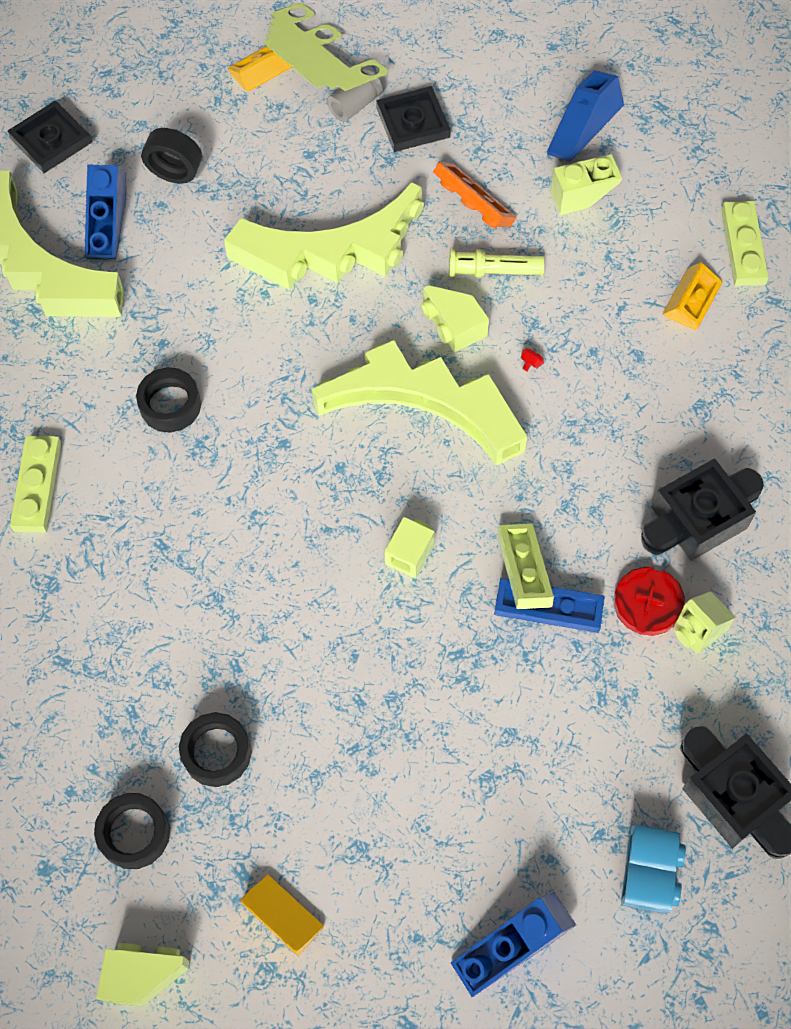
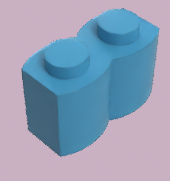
(651, 869)

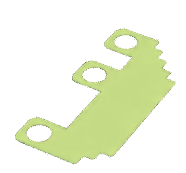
(308, 57)

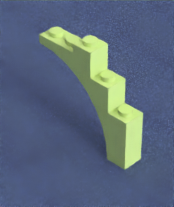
(332, 252)
(58, 285)
(431, 387)

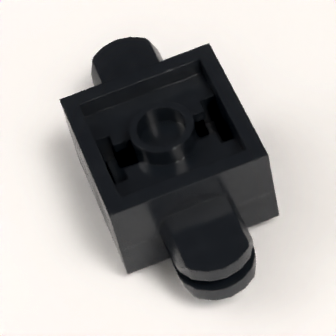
(702, 510)
(738, 790)

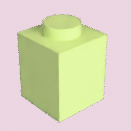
(410, 546)

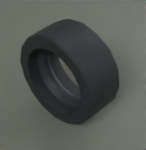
(176, 144)
(162, 379)
(199, 727)
(107, 817)

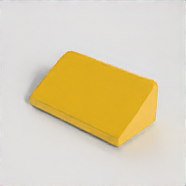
(258, 68)
(693, 296)
(282, 914)

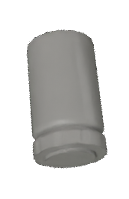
(348, 103)

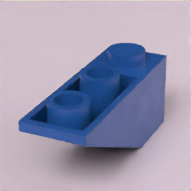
(588, 112)
(104, 210)
(513, 943)

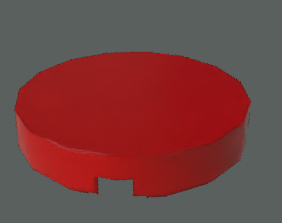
(648, 601)

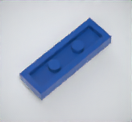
(569, 608)

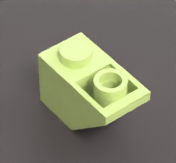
(583, 183)
(456, 315)
(702, 621)
(137, 976)

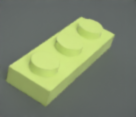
(744, 243)
(35, 484)
(525, 566)

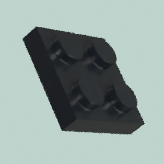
(413, 119)
(49, 136)

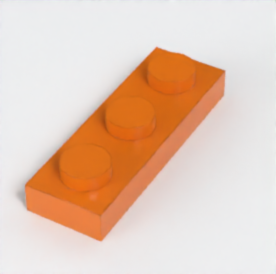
(474, 195)

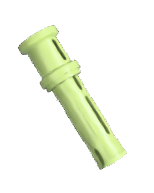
(479, 263)

